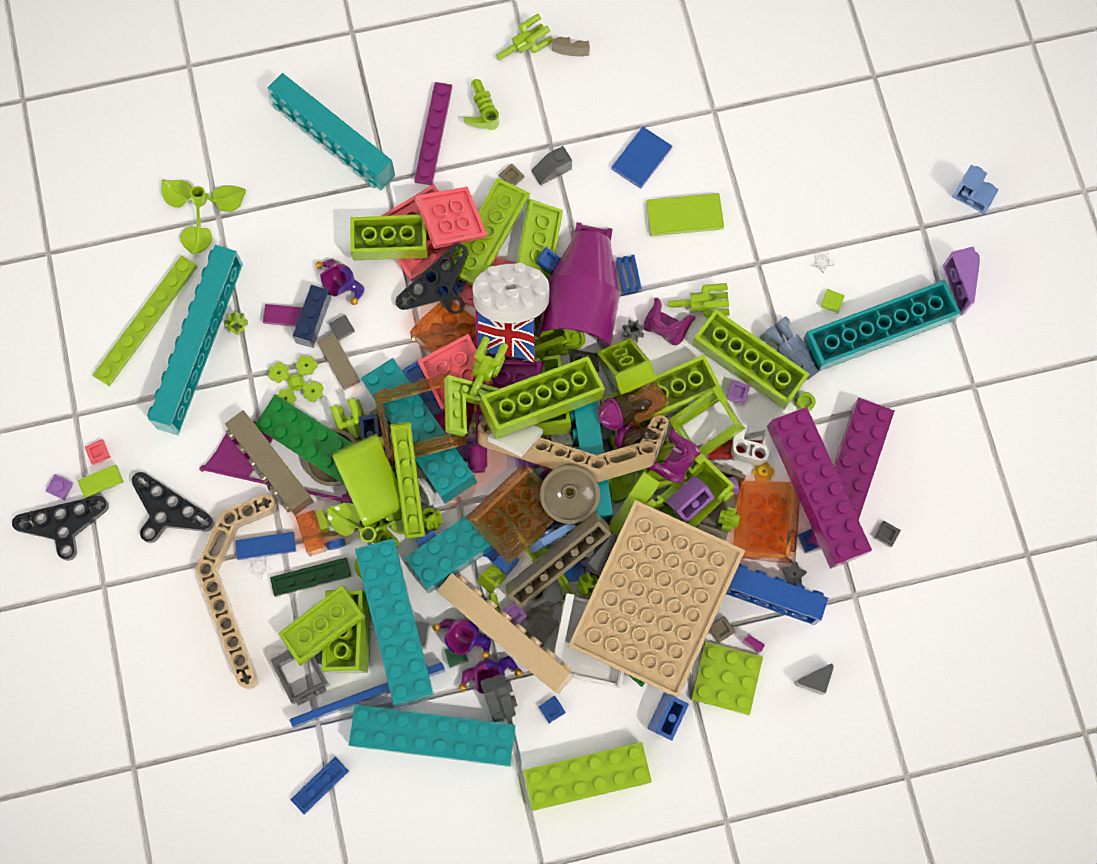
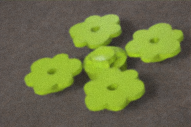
(296, 381)

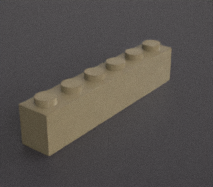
(268, 462)
(558, 560)

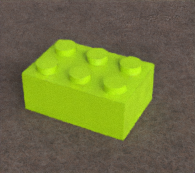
(626, 366)

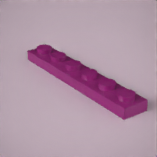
(433, 133)

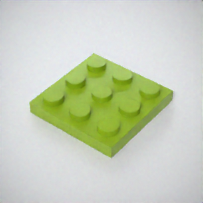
(727, 678)

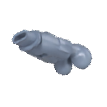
(793, 349)

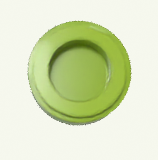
(805, 400)

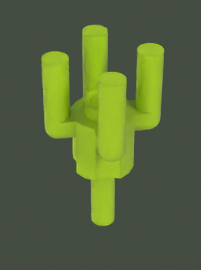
(526, 39)
(704, 300)
(486, 366)
(349, 424)

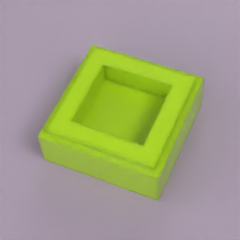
(832, 301)

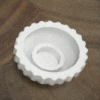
(426, 491)

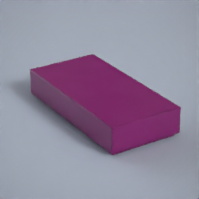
(281, 315)

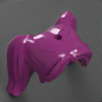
(667, 326)
(679, 459)

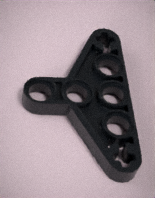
(443, 278)
(159, 504)
(52, 525)

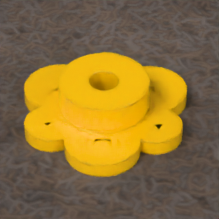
(760, 476)

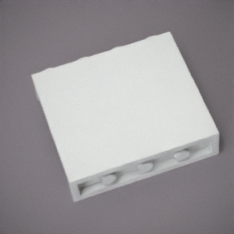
(582, 666)

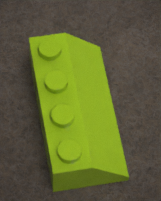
(350, 650)

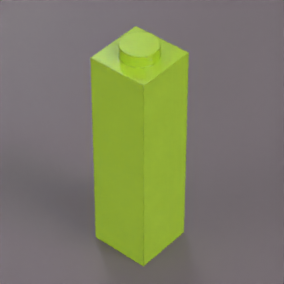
(641, 492)

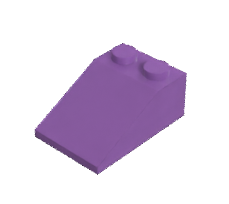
(962, 275)

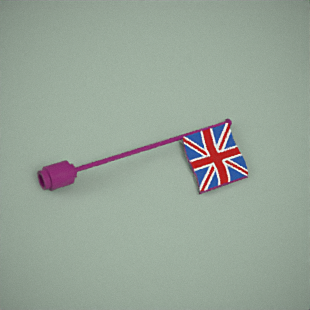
(521, 344)

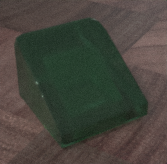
(454, 659)

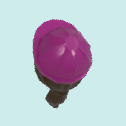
(619, 411)
(632, 435)

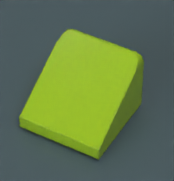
(491, 578)

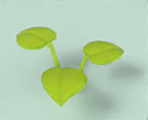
(178, 192)
(345, 519)

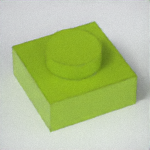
(323, 521)

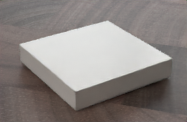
(519, 441)

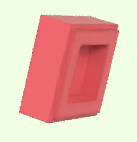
(97, 452)

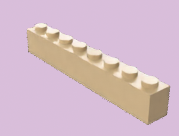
(505, 633)

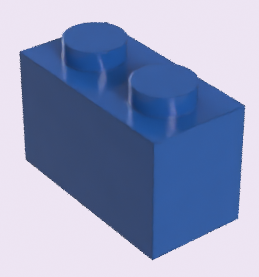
(668, 716)

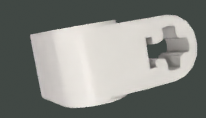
(751, 447)

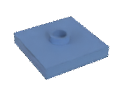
(551, 536)

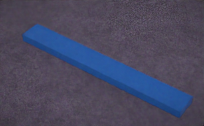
(352, 700)

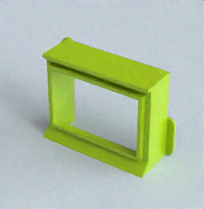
(697, 408)

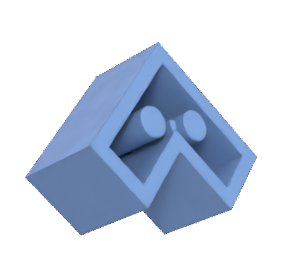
(974, 191)

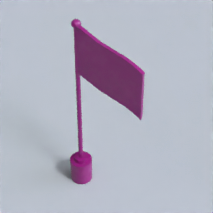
(231, 462)

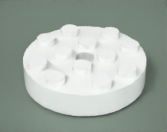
(511, 293)

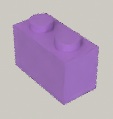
(690, 499)

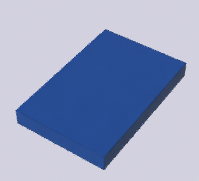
(641, 157)

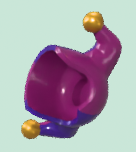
(339, 279)
(463, 636)
(487, 669)

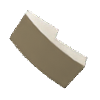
(563, 46)

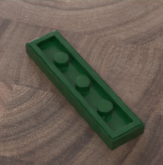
(310, 577)

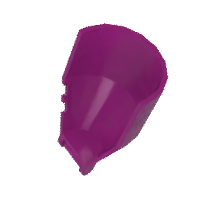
(584, 286)

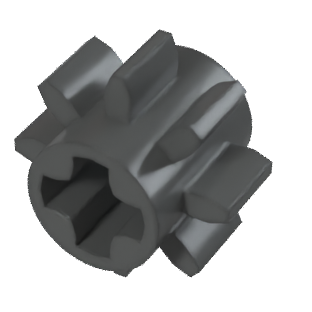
(633, 325)

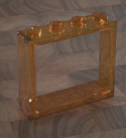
(403, 390)

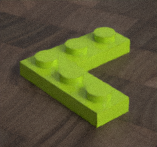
(456, 395)

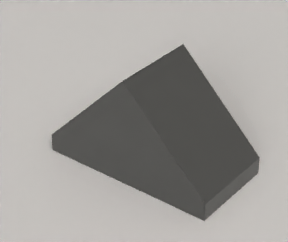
(548, 597)
(817, 680)

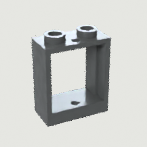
(301, 698)

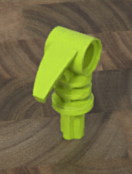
(485, 106)

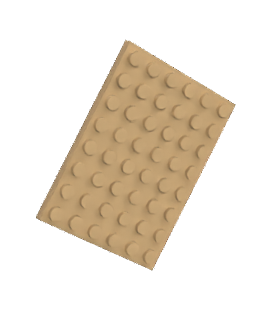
(656, 598)

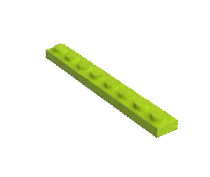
(145, 321)

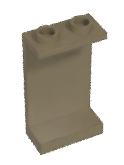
(710, 522)

